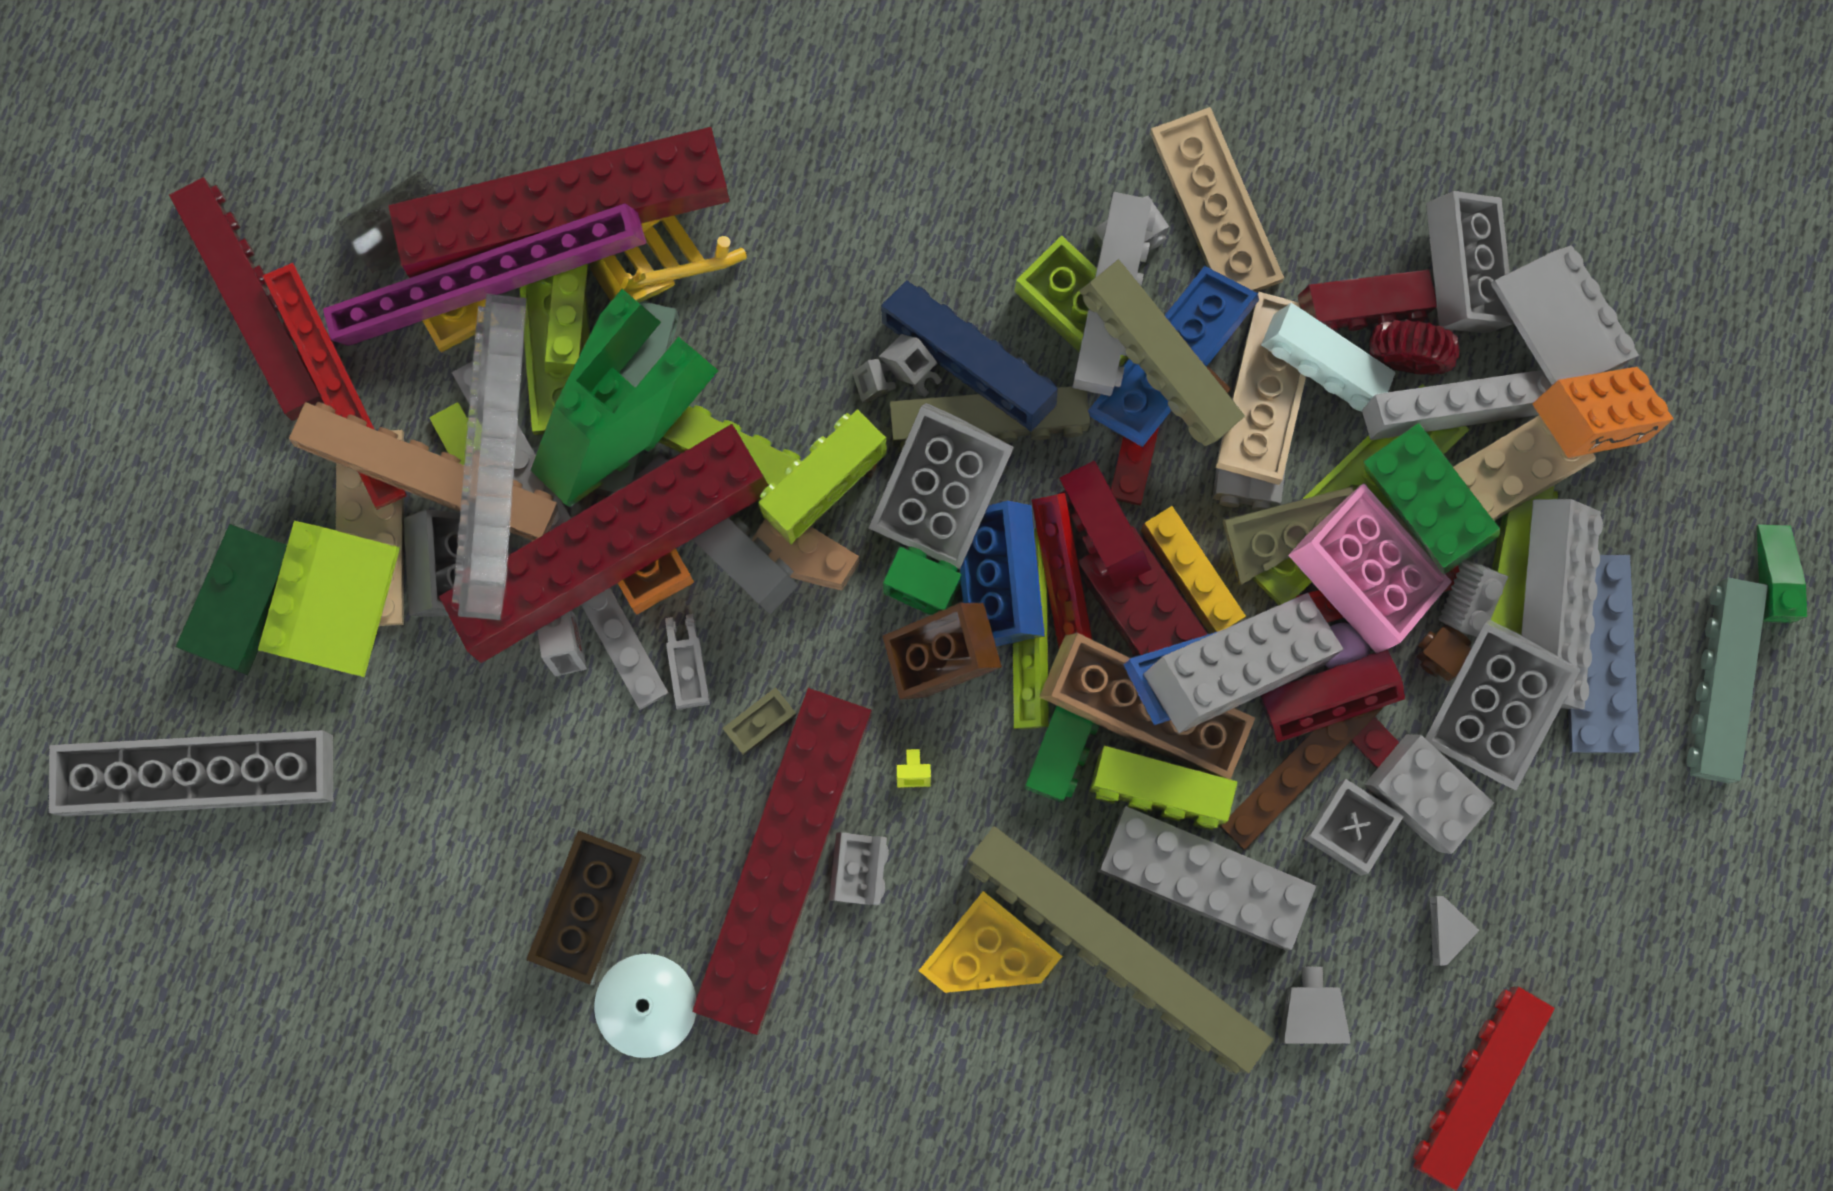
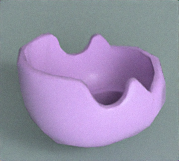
(1353, 645)

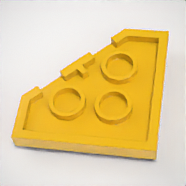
(989, 952)

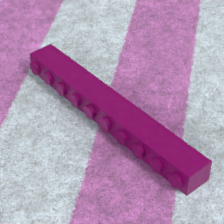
(484, 274)

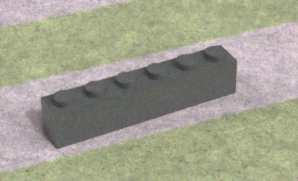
(742, 558)

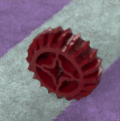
(1414, 347)

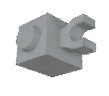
(911, 362)

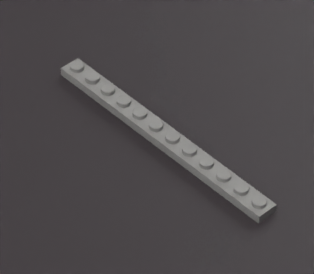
(602, 609)

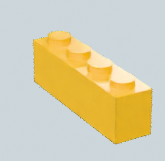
(1192, 571)

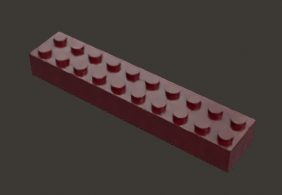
(650, 177)
(615, 540)
(782, 862)

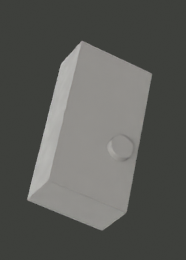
(1466, 258)

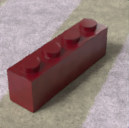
(1370, 300)
(1105, 525)
(1333, 695)

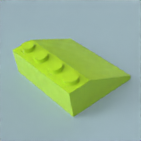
(329, 598)

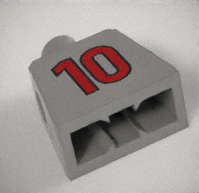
(562, 645)

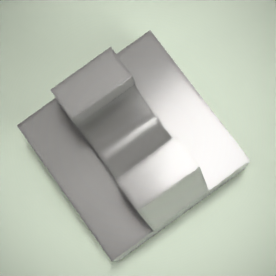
(871, 380)

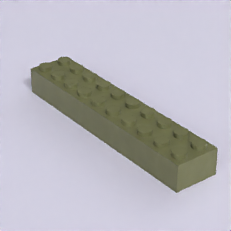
(1119, 951)

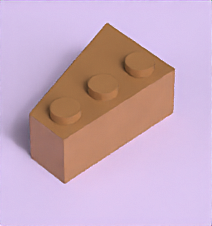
(811, 556)

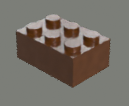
(941, 651)

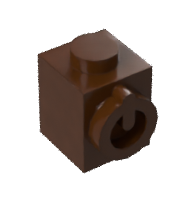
(1444, 652)

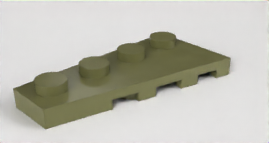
(1269, 535)

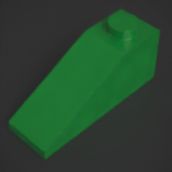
(1782, 572)

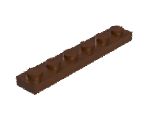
(1291, 778)

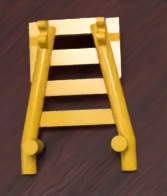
(648, 282)

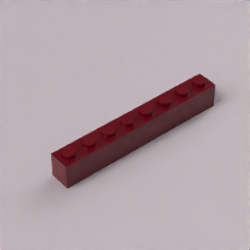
(246, 294)

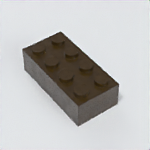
(586, 908)

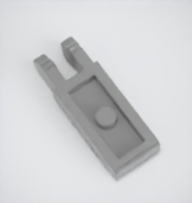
(687, 666)

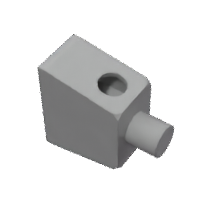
(1314, 1012)

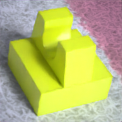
(913, 773)

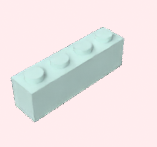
(1326, 357)

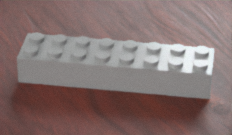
(191, 773)

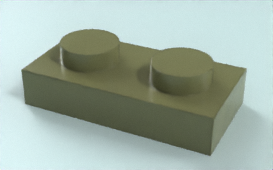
(759, 721)

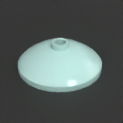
(669, 1012)

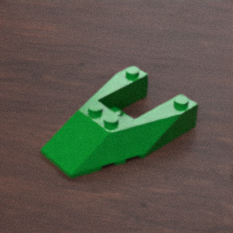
(606, 418)

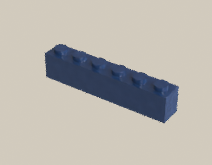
(971, 355)

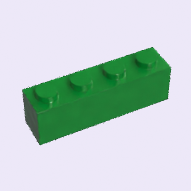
(1060, 754)

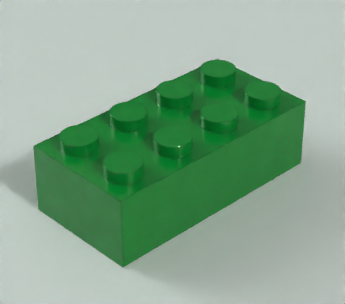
(1431, 498)

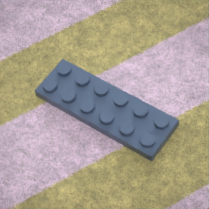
(1611, 710)

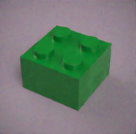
(921, 581)

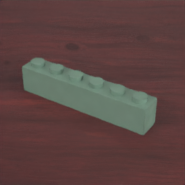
(634, 372)
(1728, 680)

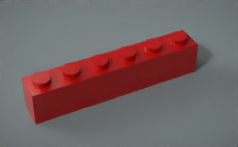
(1483, 1087)

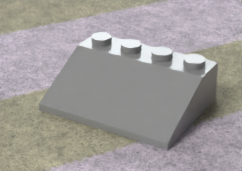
(1564, 317)
(941, 485)
(1502, 704)

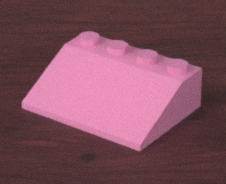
(1370, 569)

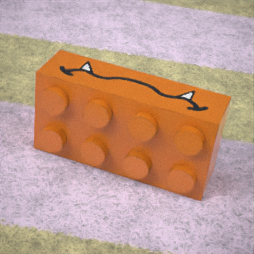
(1602, 411)

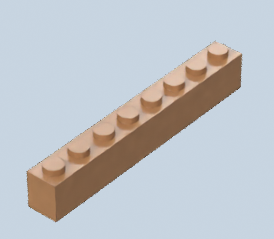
(408, 465)

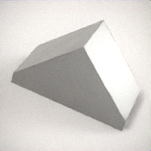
(1449, 930)

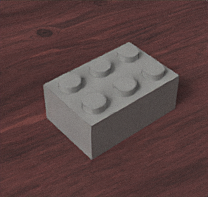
(1429, 793)

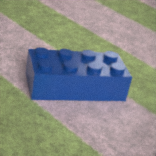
(1004, 573)

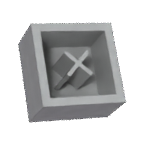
(1353, 827)

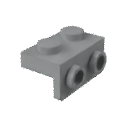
(858, 869)

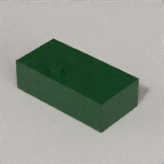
(234, 601)

